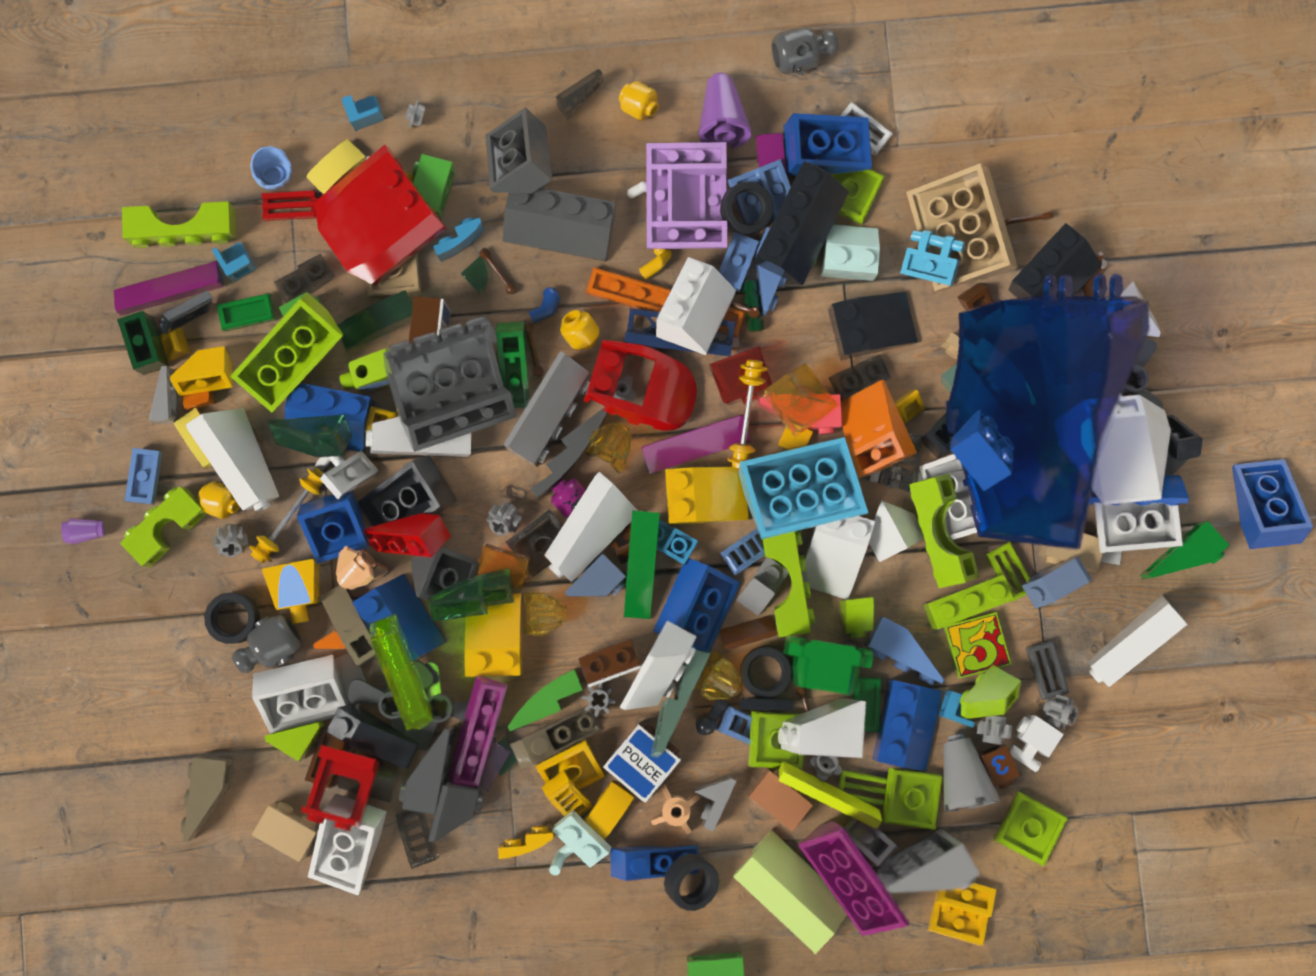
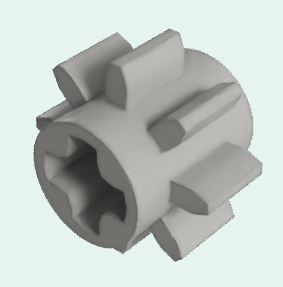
(504, 519)
(230, 540)
(599, 691)
(1060, 711)
(994, 729)

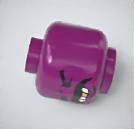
(567, 495)

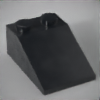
(872, 324)
(409, 492)

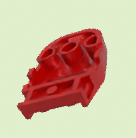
(668, 394)

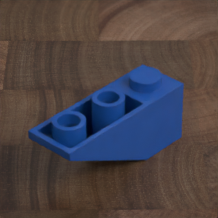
(646, 861)

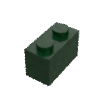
(142, 342)

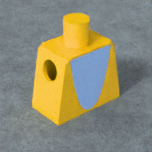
(294, 587)

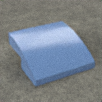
(769, 176)

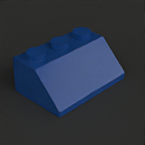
(317, 401)
(401, 599)
(699, 603)
(907, 725)

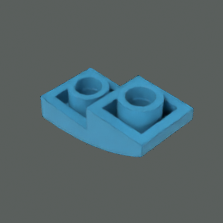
(467, 233)
(675, 543)

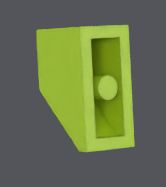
(857, 616)

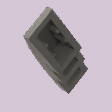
(576, 445)

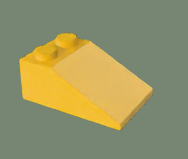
(704, 495)
(495, 641)

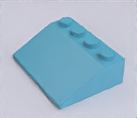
(802, 488)

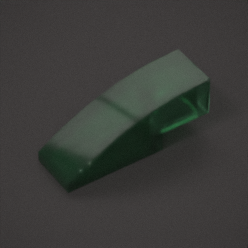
(376, 320)
(473, 596)

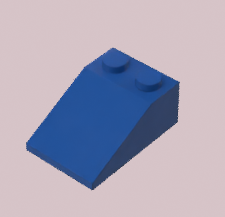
(827, 142)
(1270, 505)

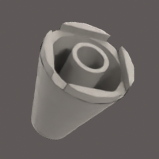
(965, 776)

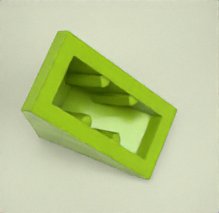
(296, 741)

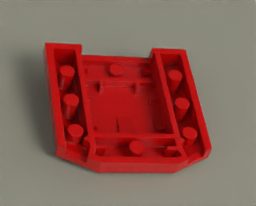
(376, 218)

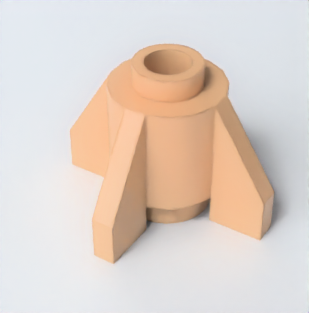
(357, 568)
(675, 801)

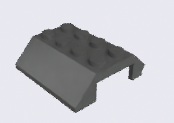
(448, 383)

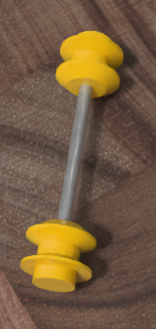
(752, 378)
(267, 545)

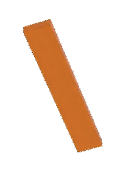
(643, 295)

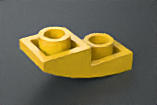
(609, 809)
(534, 839)

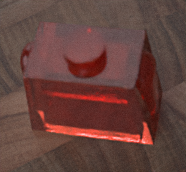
(727, 373)

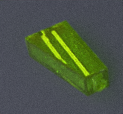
(400, 672)

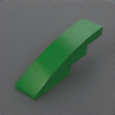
(641, 564)

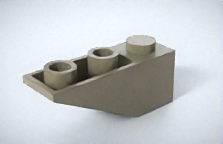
(349, 624)
(554, 738)
(208, 784)

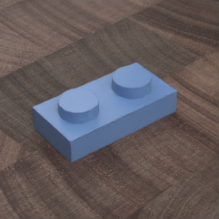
(738, 259)
(143, 476)

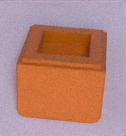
(198, 400)
(330, 641)

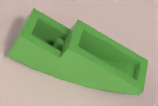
(546, 700)

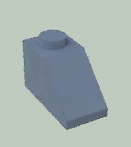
(598, 580)
(1056, 582)

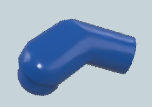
(548, 307)

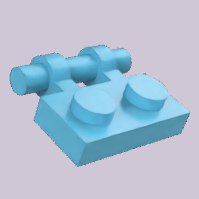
(931, 266)

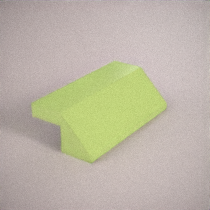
(791, 891)

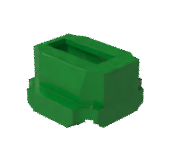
(826, 664)

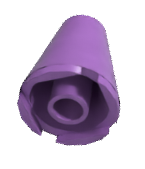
(723, 113)

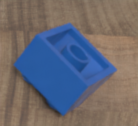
(332, 525)

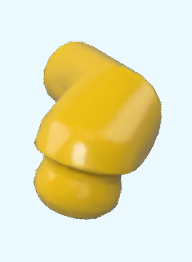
(657, 263)

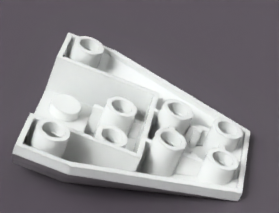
(1134, 454)

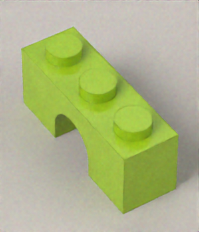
(145, 540)
(968, 602)

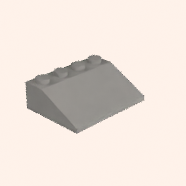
(929, 865)

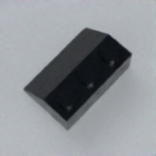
(1062, 255)

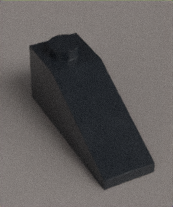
(372, 735)

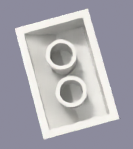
(695, 307)
(959, 515)
(660, 668)
(299, 693)

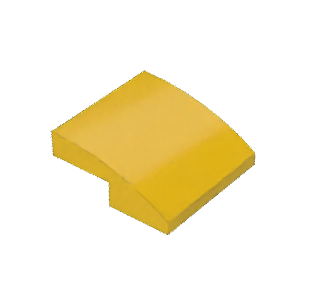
(963, 913)

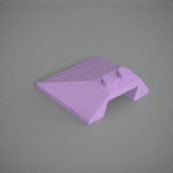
(686, 195)

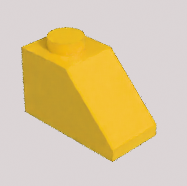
(204, 372)

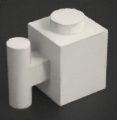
(1037, 737)

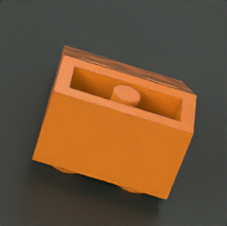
(874, 430)

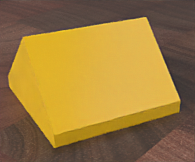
(577, 762)

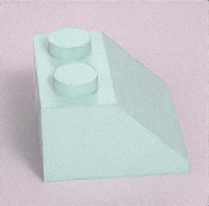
(851, 253)

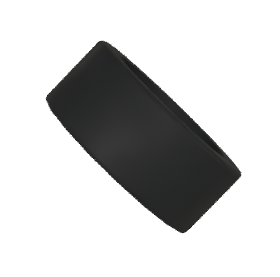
(765, 202)
(214, 606)
(786, 672)
(703, 894)

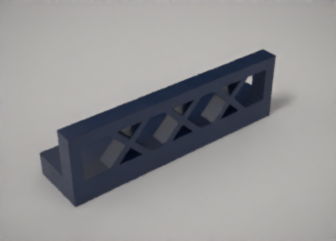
(649, 338)

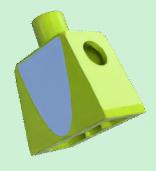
(366, 373)

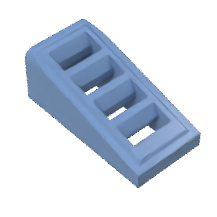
(729, 560)
(726, 720)

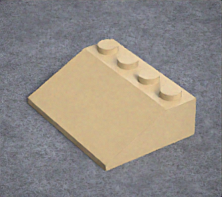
(969, 210)

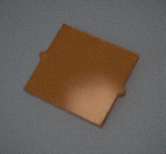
(497, 559)

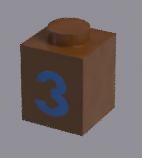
(999, 765)

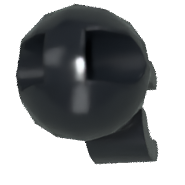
(707, 722)

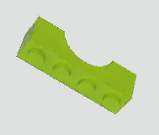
(212, 223)
(949, 561)
(792, 614)

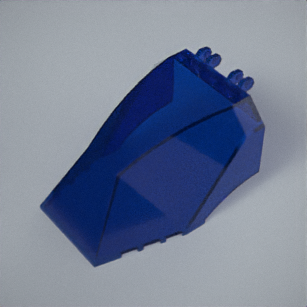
(1053, 386)

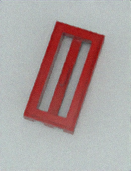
(295, 195)

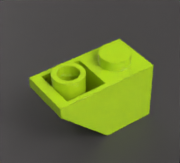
(991, 695)

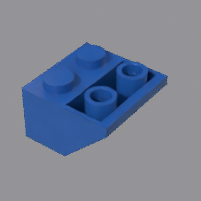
(983, 450)

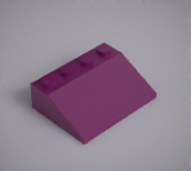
(852, 880)

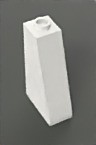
(390, 438)
(235, 456)
(590, 528)
(1136, 641)

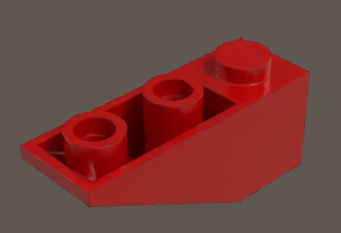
(411, 535)

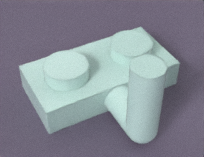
(578, 839)

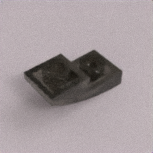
(307, 278)
(859, 377)

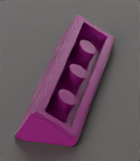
(167, 288)
(693, 444)
(477, 731)

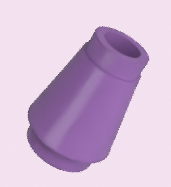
(81, 530)

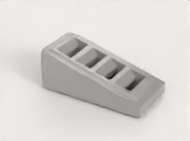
(164, 405)

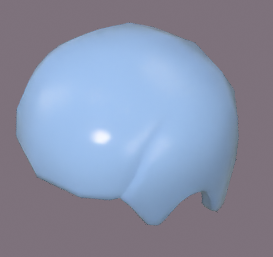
(271, 168)

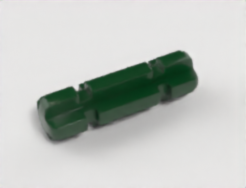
(753, 300)

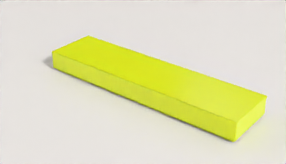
(829, 795)

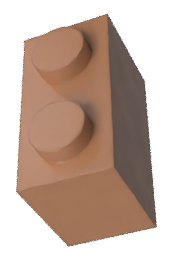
(780, 799)

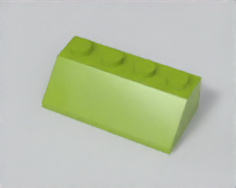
(288, 352)

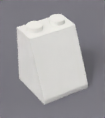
(826, 730)

